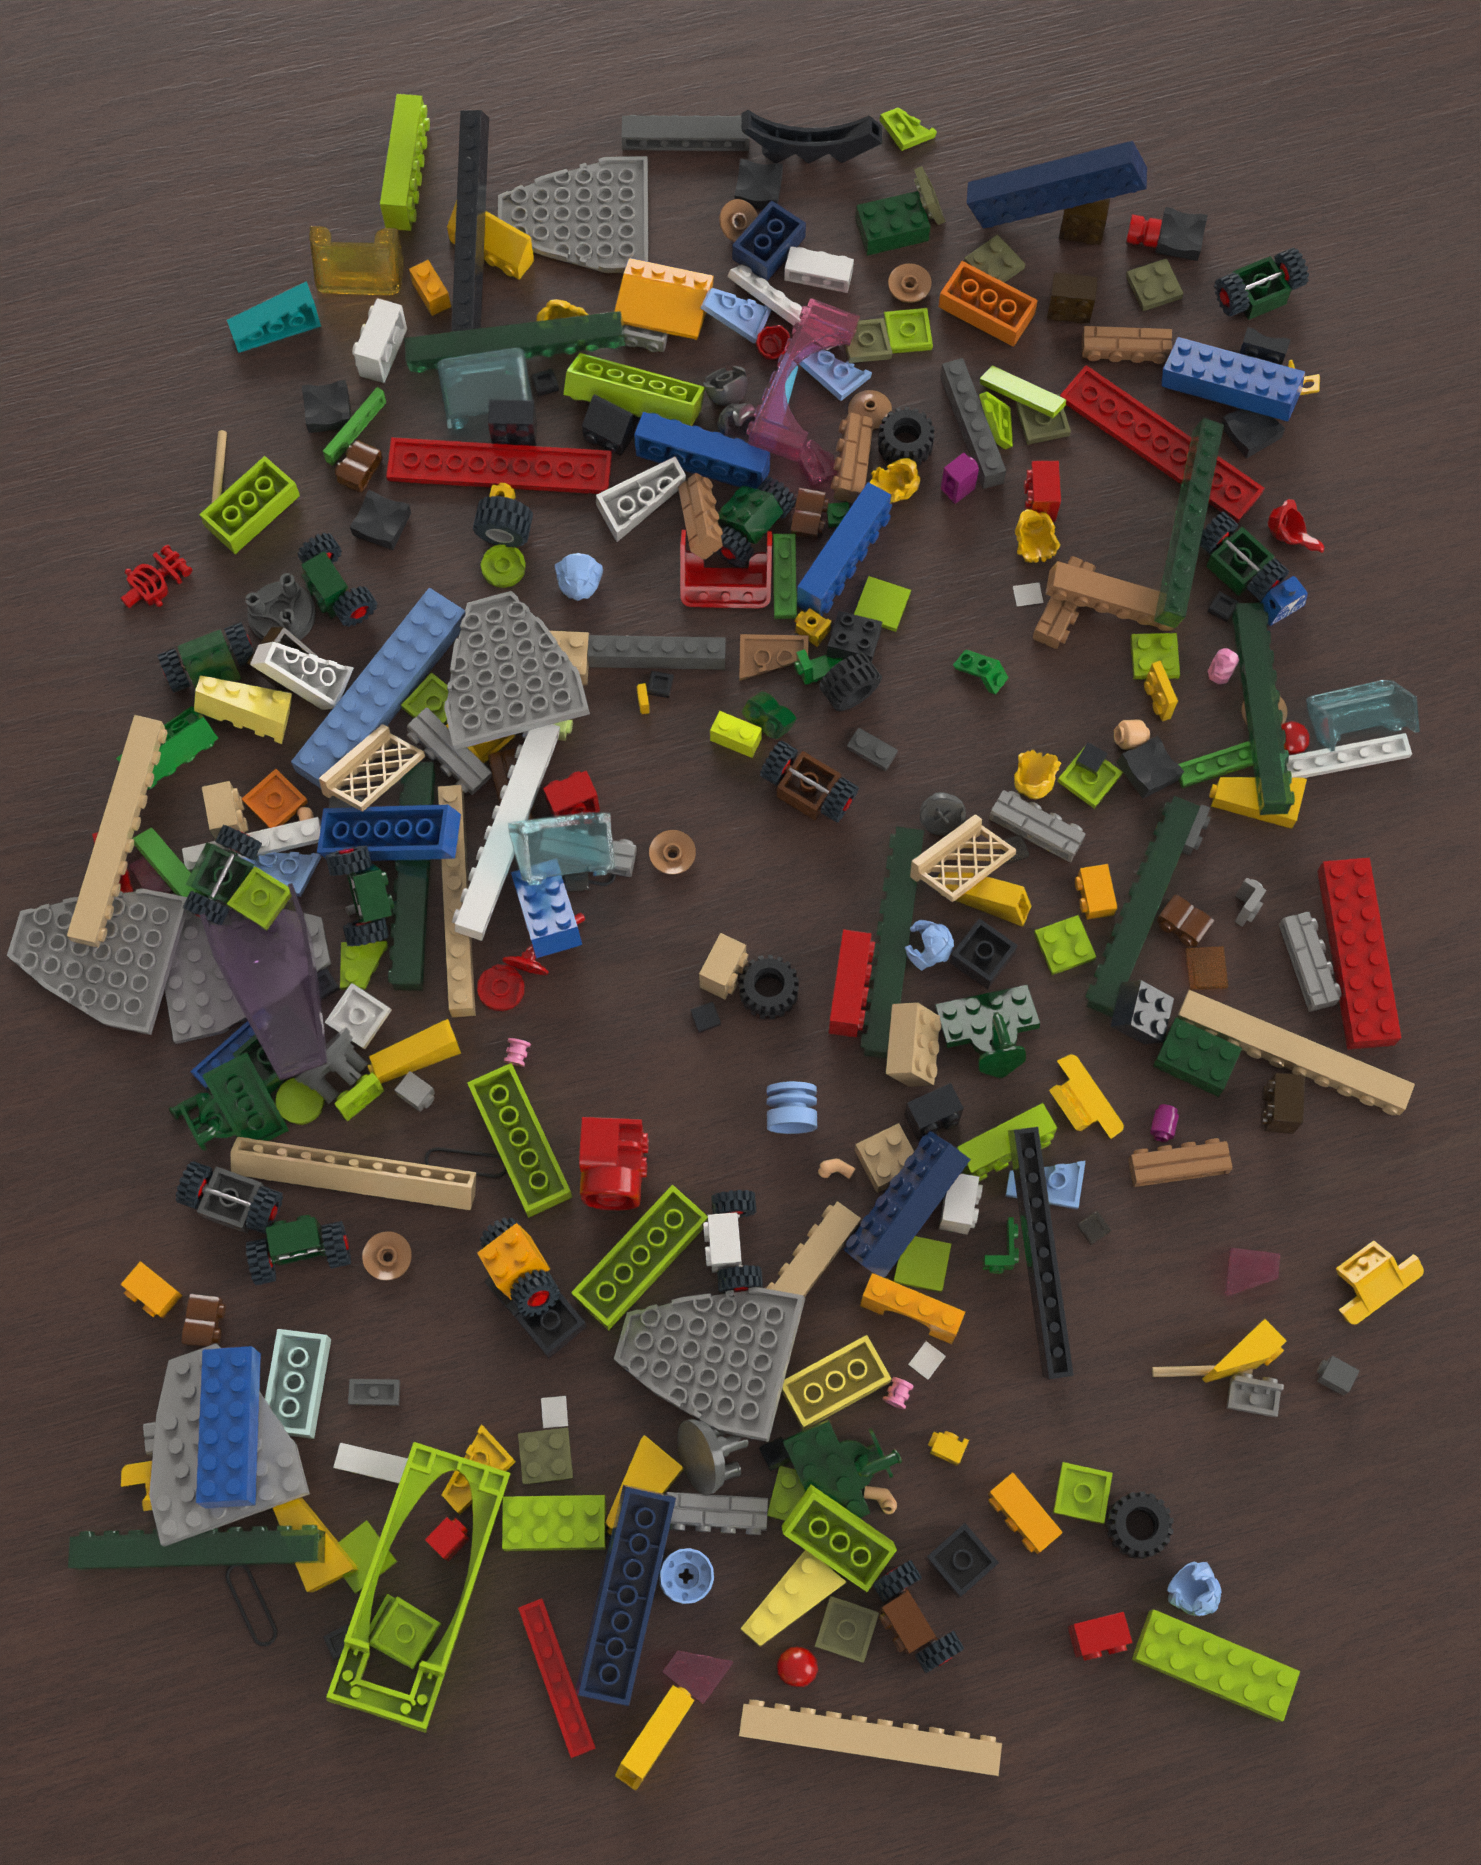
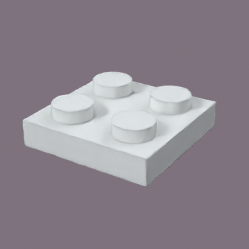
(358, 1013)

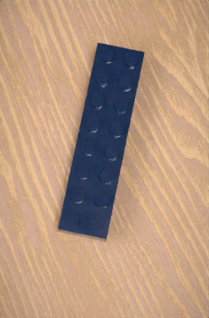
(1057, 185)
(625, 1595)

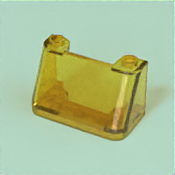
(357, 266)

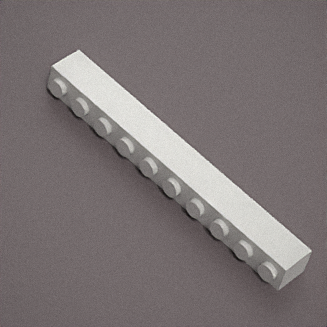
(498, 851)

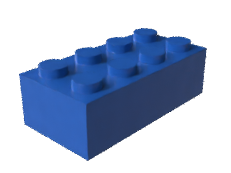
(547, 914)

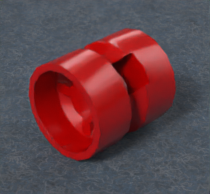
(1144, 231)

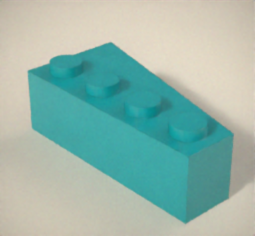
(275, 319)

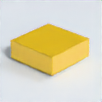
(643, 698)

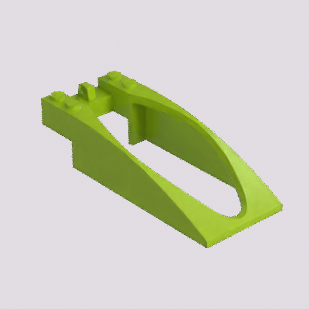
(347, 1687)

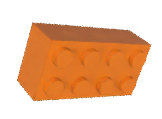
(987, 303)

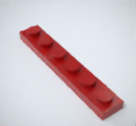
(556, 1678)

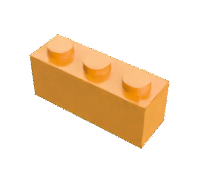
(1024, 1514)

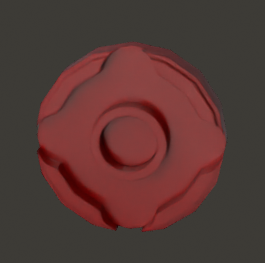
(500, 987)

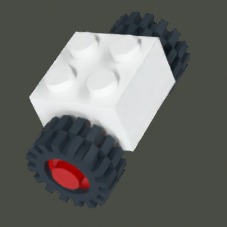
(724, 1240)

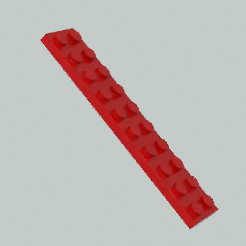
(1155, 439)
(499, 463)

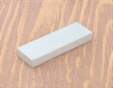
(370, 1463)

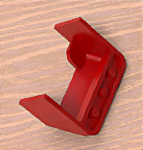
(725, 586)

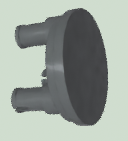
(281, 605)
(340, 1059)
(704, 1455)

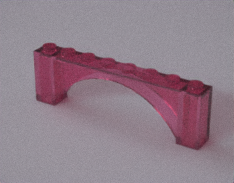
(775, 425)

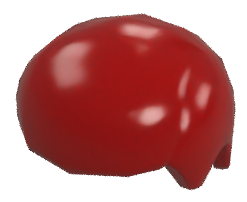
(772, 342)
(1296, 737)
(797, 1667)

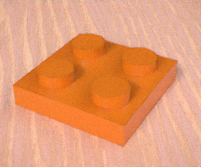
(274, 800)

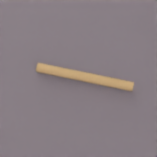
(219, 464)
(1185, 1371)

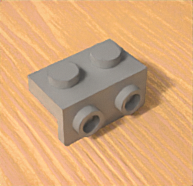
(645, 338)
(1251, 893)
(1254, 1395)

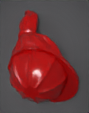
(1289, 527)

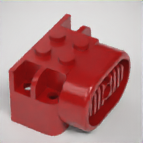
(612, 1162)

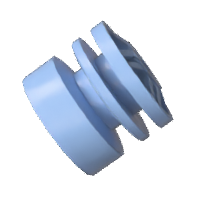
(791, 1107)
(697, 1565)

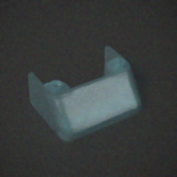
(1362, 708)

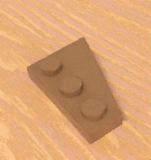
(768, 652)

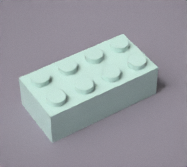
(297, 1380)

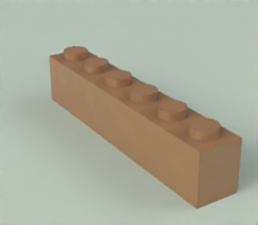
(1104, 594)

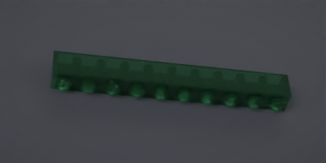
(534, 338)
(1189, 523)
(1262, 709)
(412, 892)
(1143, 905)
(895, 935)
(204, 1549)

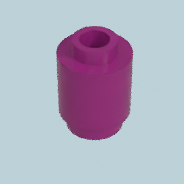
(1164, 1123)

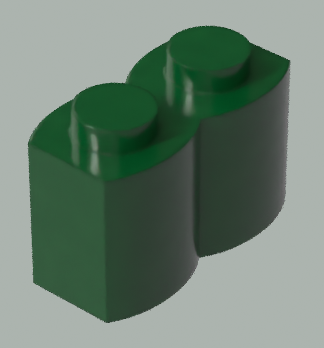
(769, 715)

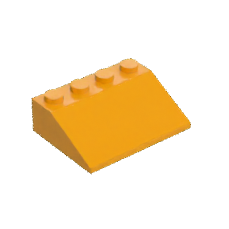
(663, 298)

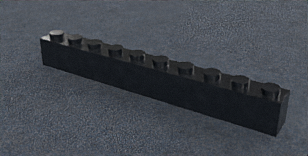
(470, 220)
(1040, 1253)

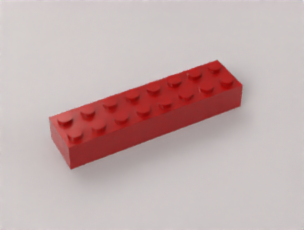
(1359, 953)

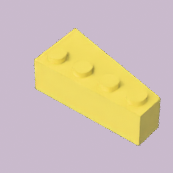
(244, 706)
(795, 1594)

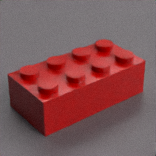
(849, 986)

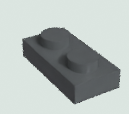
(872, 749)
(1201, 822)
(374, 1392)

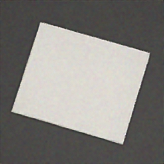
(1028, 594)
(927, 1360)
(554, 1412)

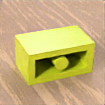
(735, 734)

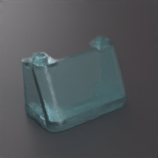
(475, 378)
(563, 845)

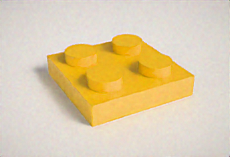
(1161, 691)

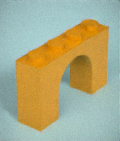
(887, 1295)

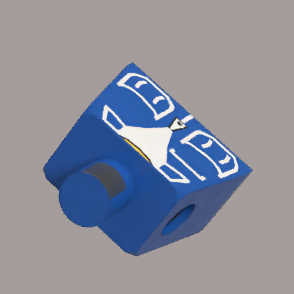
(1287, 597)

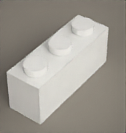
(819, 269)

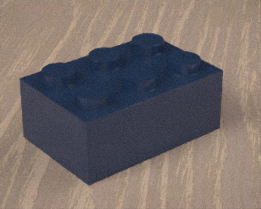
(768, 240)

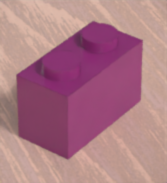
(959, 477)

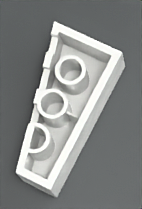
(639, 496)
(305, 674)

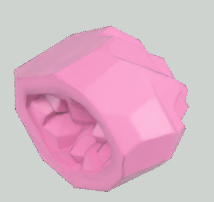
(1223, 666)

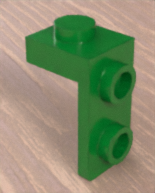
(986, 668)
(813, 669)
(998, 1263)

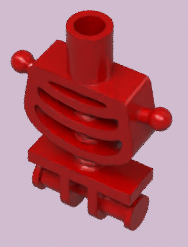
(169, 565)

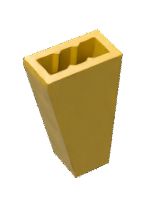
(1240, 797)
(994, 897)
(415, 1052)
(648, 1470)
(337, 1561)
(654, 1737)

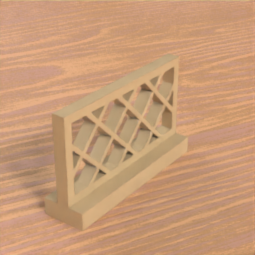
(359, 760)
(949, 849)

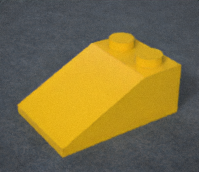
(1258, 1347)

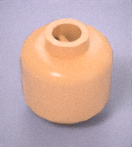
(1131, 734)

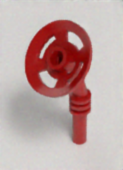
(527, 960)

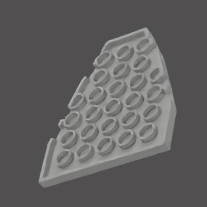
(585, 214)
(508, 674)
(121, 978)
(196, 989)
(716, 1355)
(175, 1459)

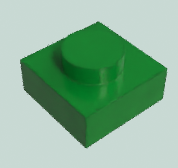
(836, 513)

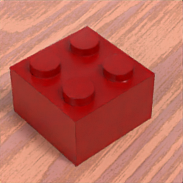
(1043, 488)
(571, 795)
(1100, 1634)

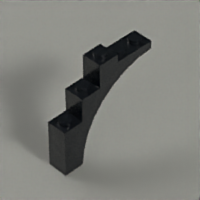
(810, 144)

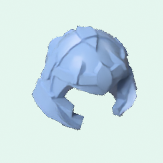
(578, 575)
(937, 944)
(1195, 1589)

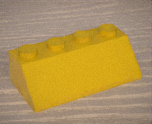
(503, 245)

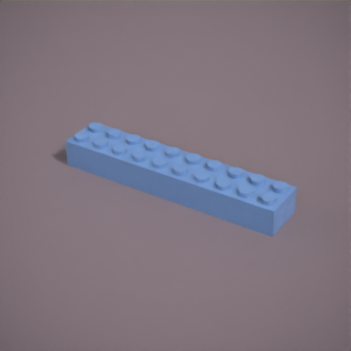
(383, 684)

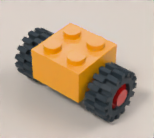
(518, 1267)

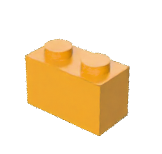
(430, 287)
(1096, 891)
(151, 1290)

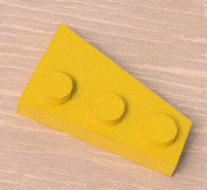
(484, 1451)

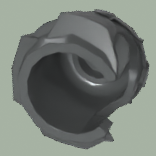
(735, 420)

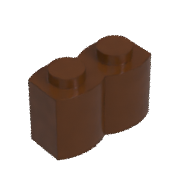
(358, 466)
(808, 513)
(1185, 921)
(202, 1321)

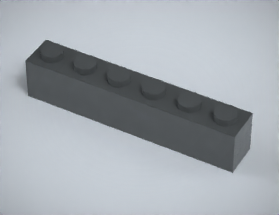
(683, 133)
(972, 423)
(656, 652)

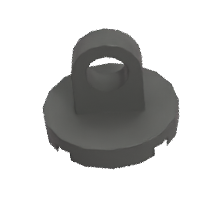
(942, 813)

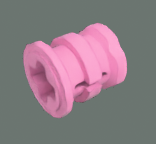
(516, 1052)
(898, 1393)

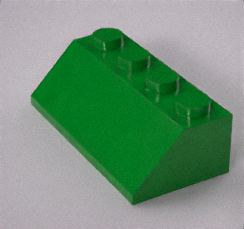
(185, 738)

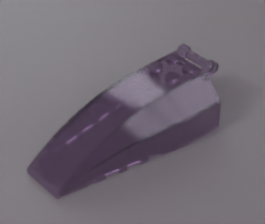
(275, 984)

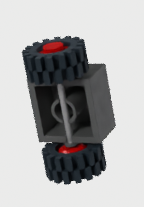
(228, 1198)

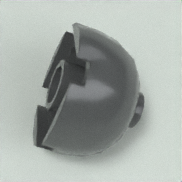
(726, 386)

